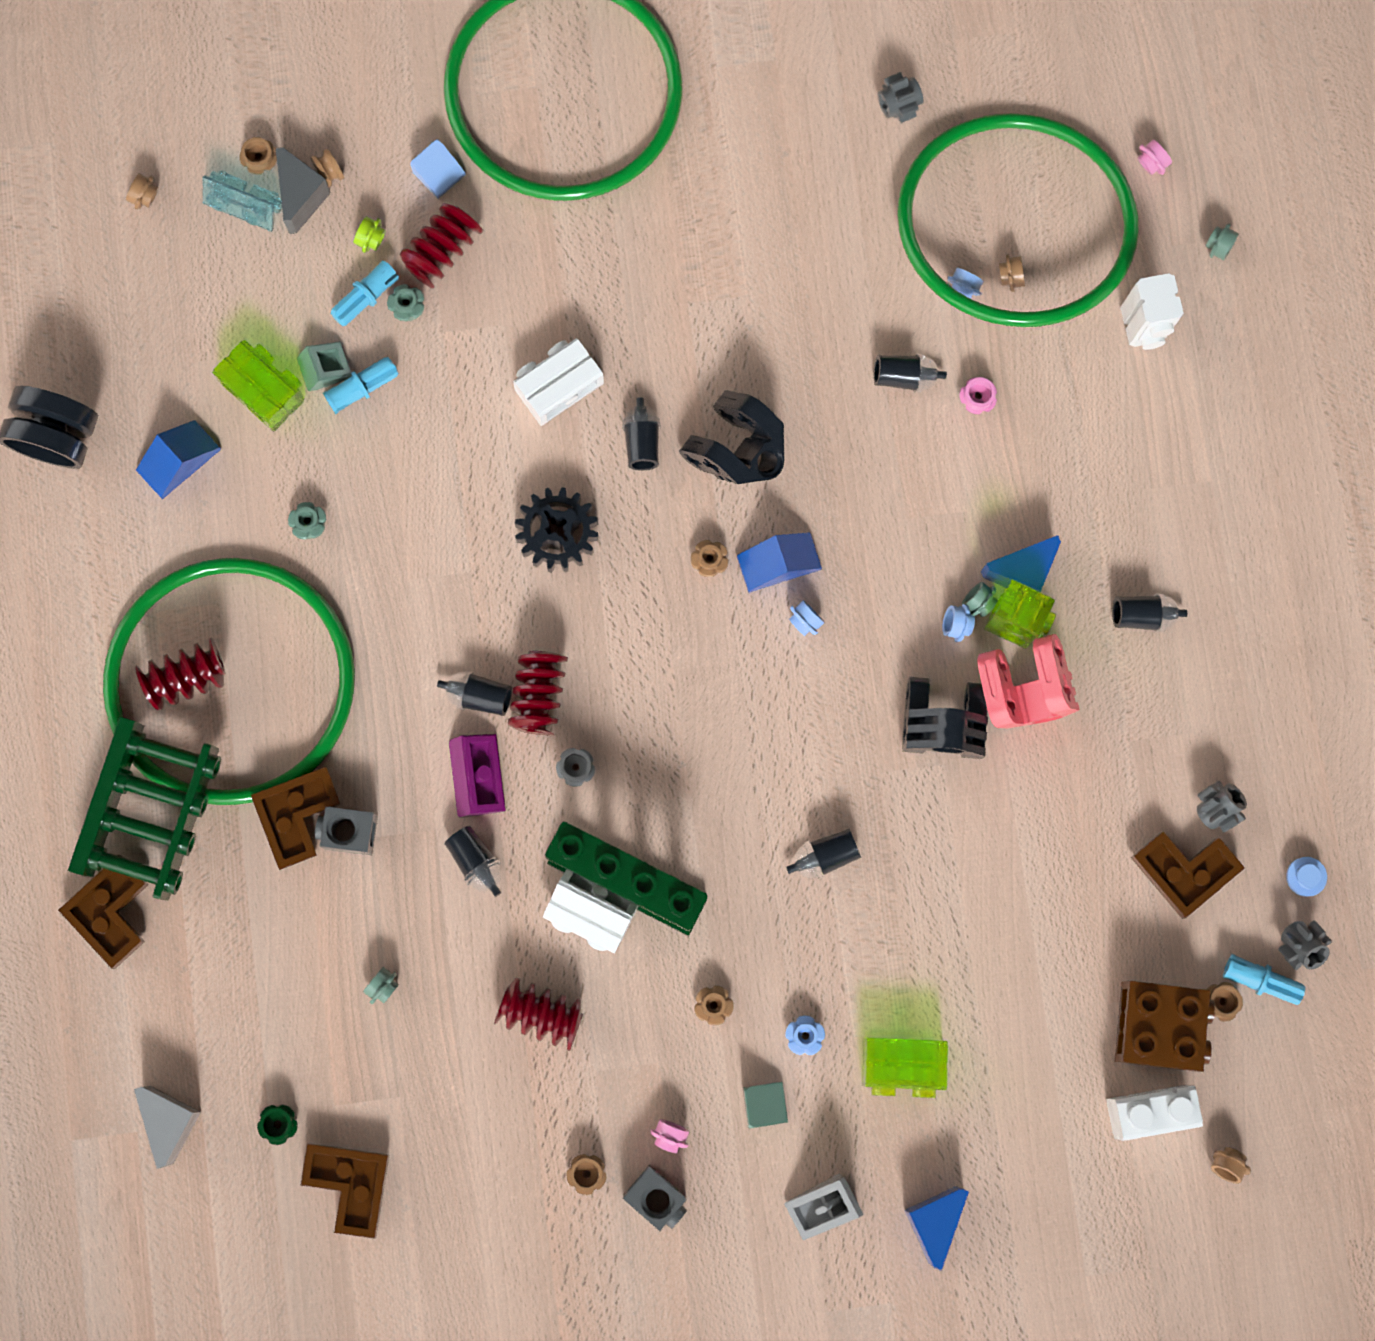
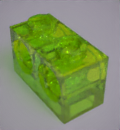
(1021, 615)

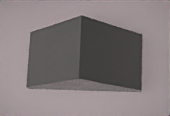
(300, 190)

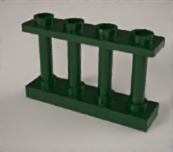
(118, 780)
(651, 889)

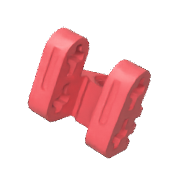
(1033, 701)

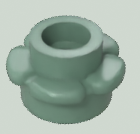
(1222, 241)
(408, 312)
(314, 528)
(980, 599)
(381, 986)

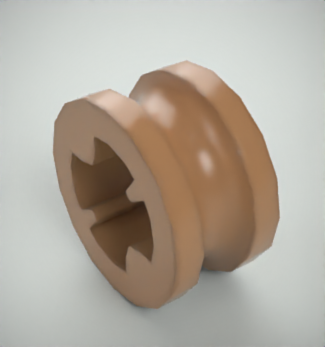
(327, 167)

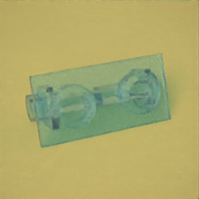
(228, 195)

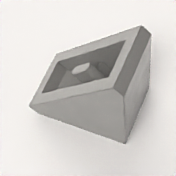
(165, 1122)
(823, 1207)

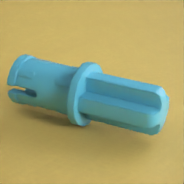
(364, 293)
(361, 384)
(1263, 980)

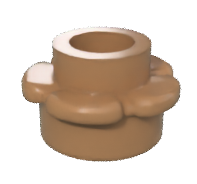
(258, 146)
(142, 191)
(1012, 272)
(707, 568)
(1233, 999)
(713, 1016)
(1230, 1165)
(575, 1174)

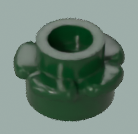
(266, 1124)

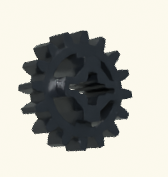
(544, 539)

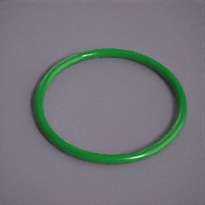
(562, 192)
(986, 312)
(243, 566)

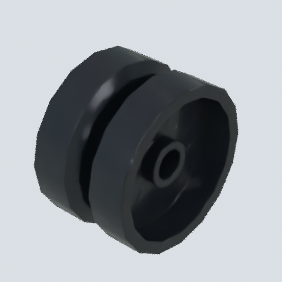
(47, 427)

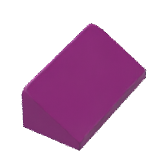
(476, 775)

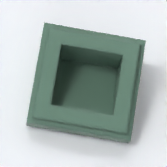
(323, 365)
(765, 1105)

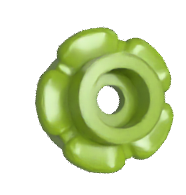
(369, 234)

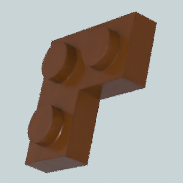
(283, 811)
(1182, 881)
(97, 916)
(357, 1176)

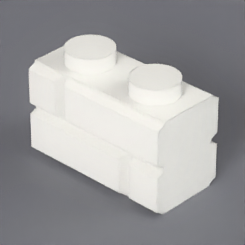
(1151, 311)
(557, 380)
(590, 912)
(1154, 1112)

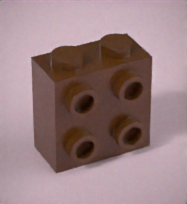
(1164, 1026)

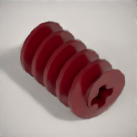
(439, 242)
(182, 675)
(536, 692)
(540, 1013)

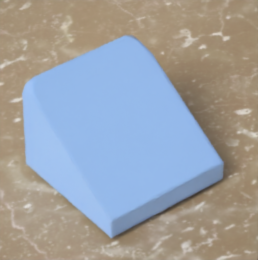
(437, 168)

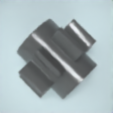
(900, 97)
(1221, 806)
(1305, 945)

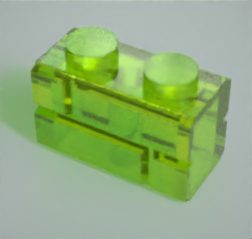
(259, 385)
(905, 1065)

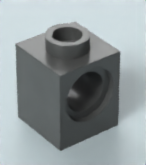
(364, 835)
(637, 1194)

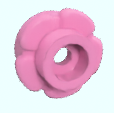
(1154, 158)
(985, 388)
(670, 1136)

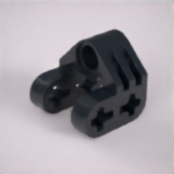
(742, 465)
(944, 728)

